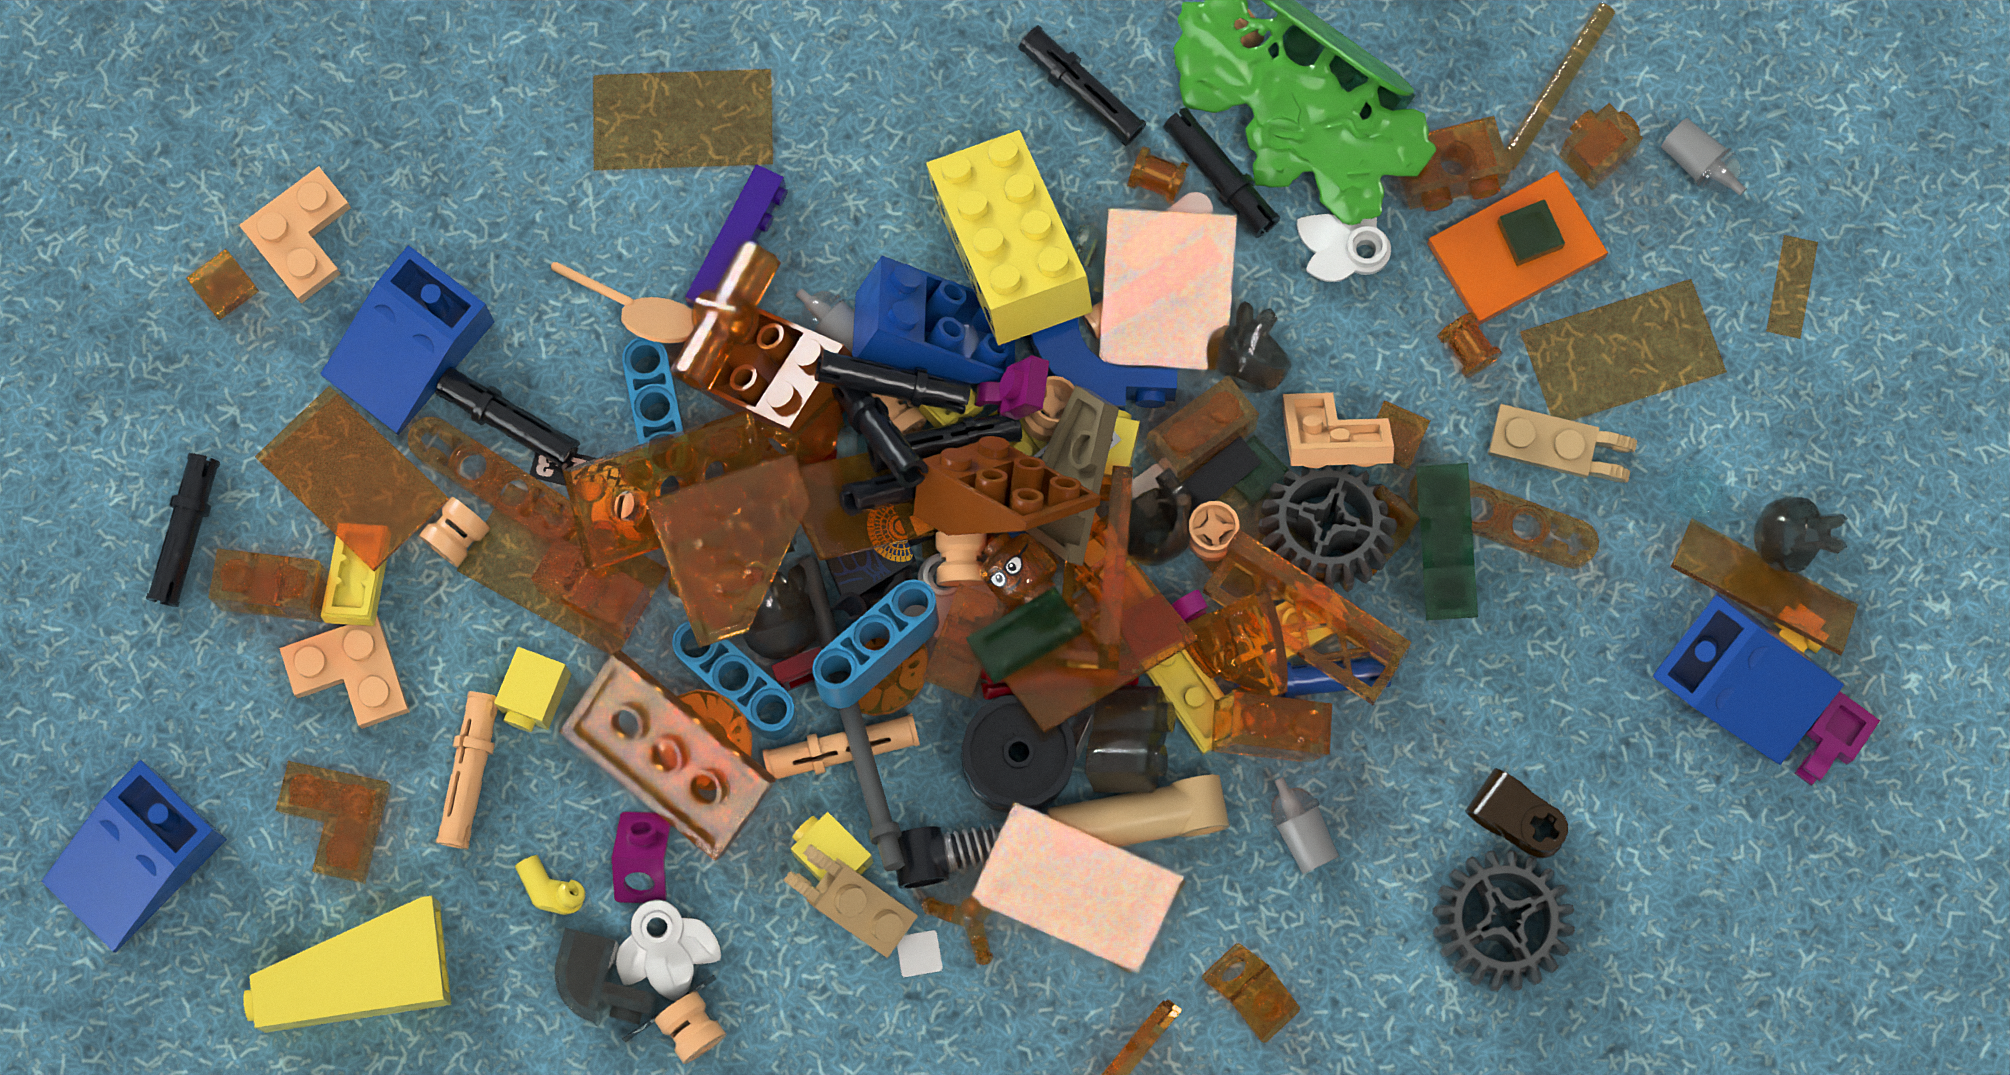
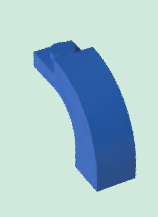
(1078, 364)

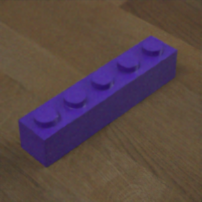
(745, 223)

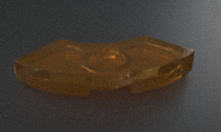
(1144, 1039)

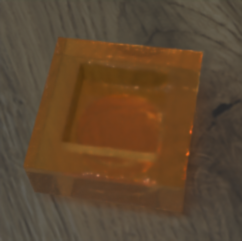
(222, 284)
(1406, 431)

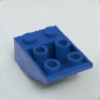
(926, 323)
(406, 339)
(1747, 678)
(131, 855)

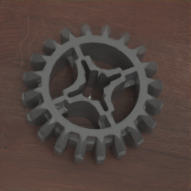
(1346, 533)
(1515, 942)

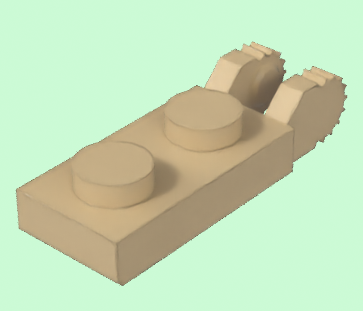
(1556, 444)
(854, 902)

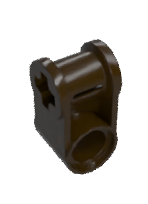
(1508, 810)

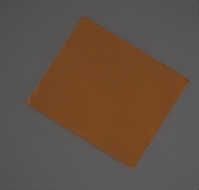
(1166, 287)

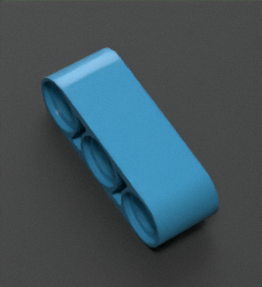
(650, 389)
(880, 621)
(752, 697)

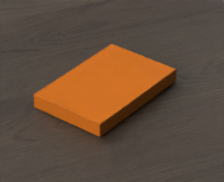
(1483, 266)

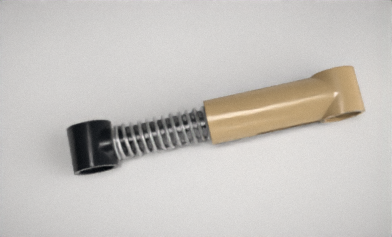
(1181, 809)

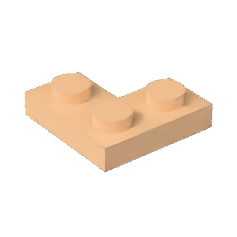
(286, 231)
(1320, 439)
(353, 657)

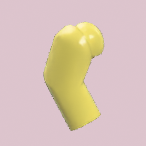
(548, 893)

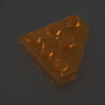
(729, 541)

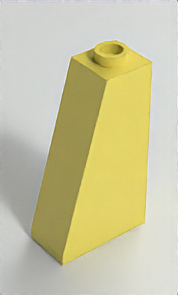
(363, 973)

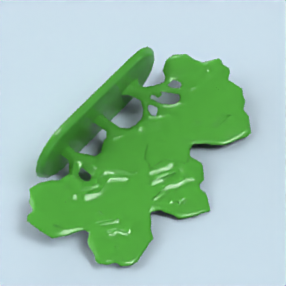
(1301, 111)

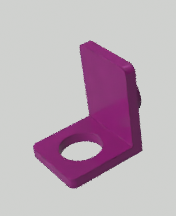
(640, 848)

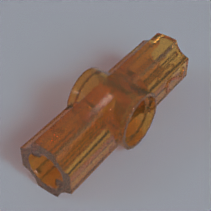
(725, 316)

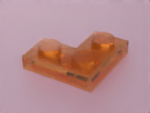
(350, 812)

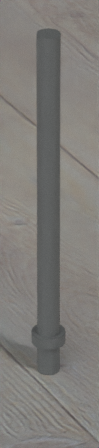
(883, 830)

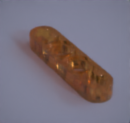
(495, 477)
(1508, 507)

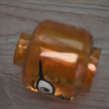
(1017, 569)

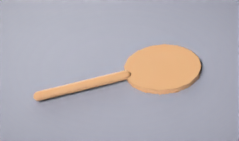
(646, 317)

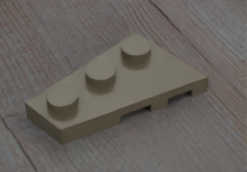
(1078, 451)

